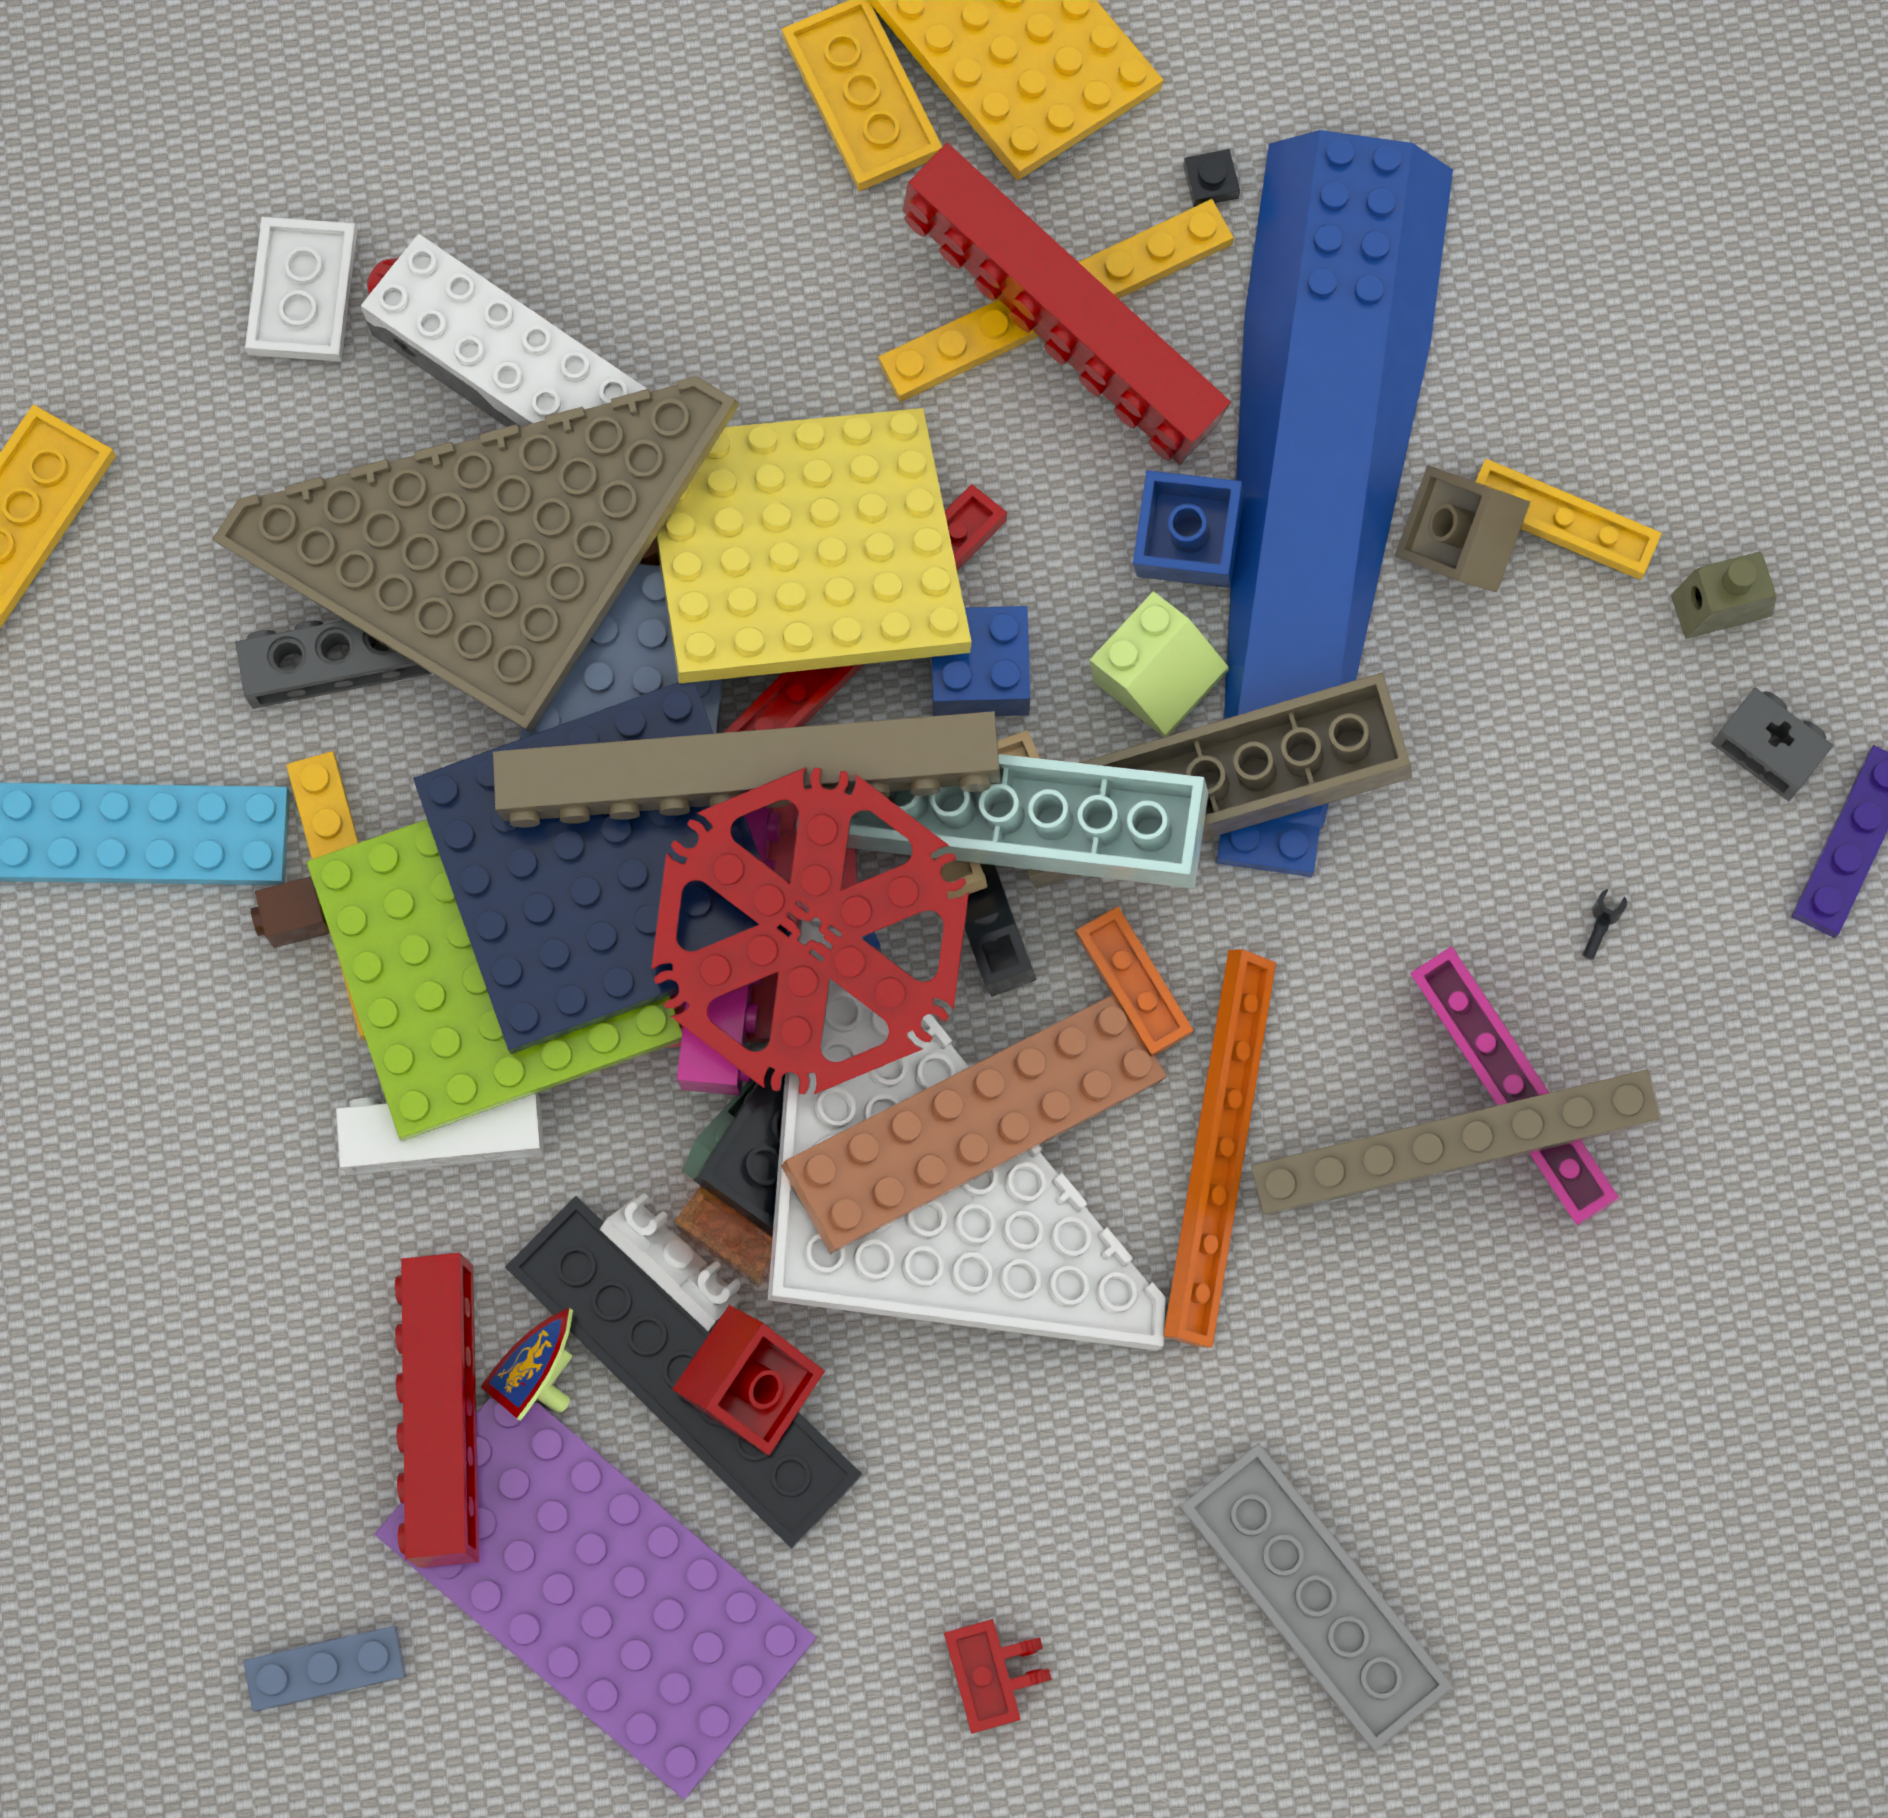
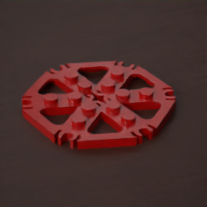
(817, 884)

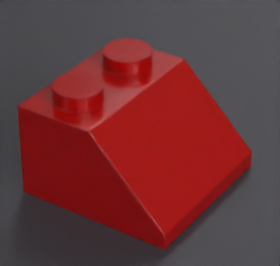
(749, 1379)

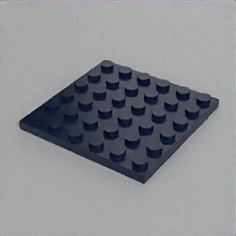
(568, 908)

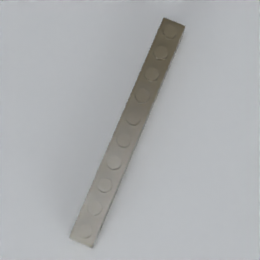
(712, 768)

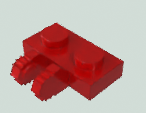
(984, 1675)

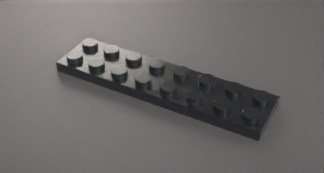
(649, 1345)

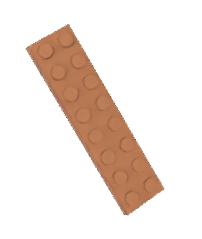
(971, 1123)

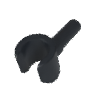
(1604, 918)

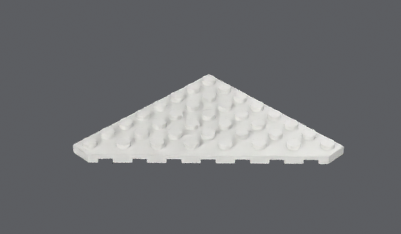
(989, 1255)

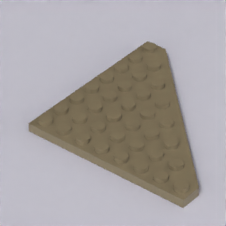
(493, 548)

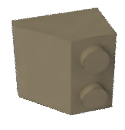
(1462, 529)

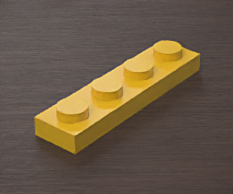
(1576, 522)

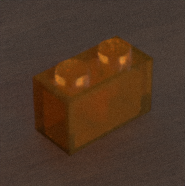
(726, 1236)

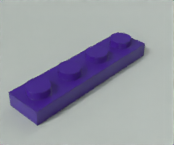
(1848, 849)

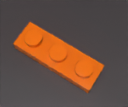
(1134, 981)

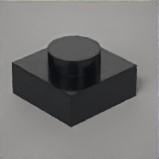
(1211, 177)

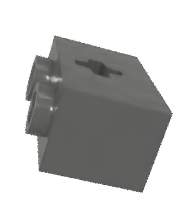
(1780, 767)

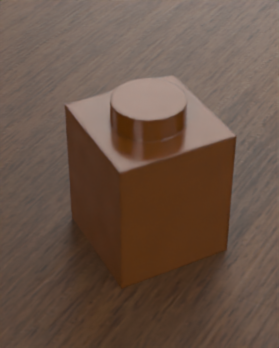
(289, 913)

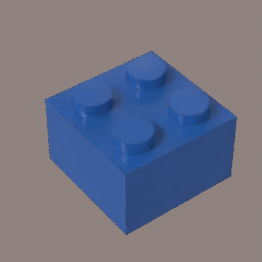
(1188, 529)
(995, 670)

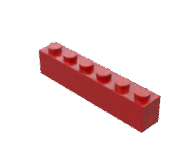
(438, 1411)

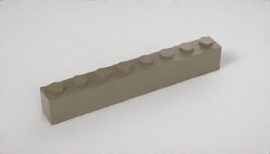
(1457, 1142)

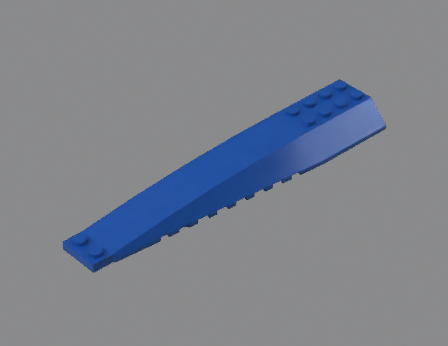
(1324, 424)

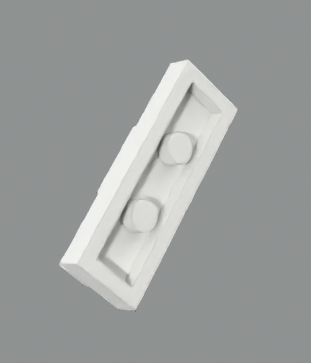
(671, 1262)

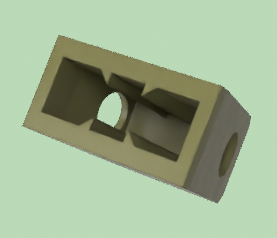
(1731, 595)

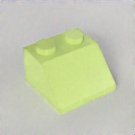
(1158, 665)

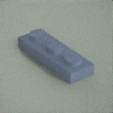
(324, 1668)

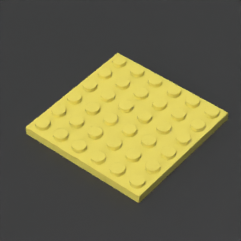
(812, 550)

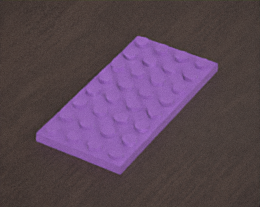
(613, 1599)

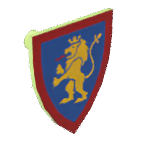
(532, 1368)

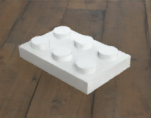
(301, 289)

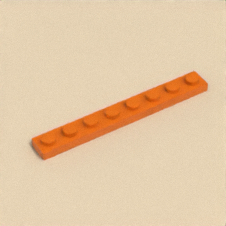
(1219, 1149)

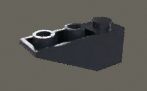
(996, 937)

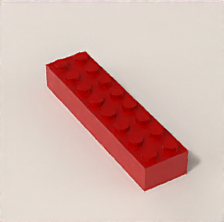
(1062, 305)

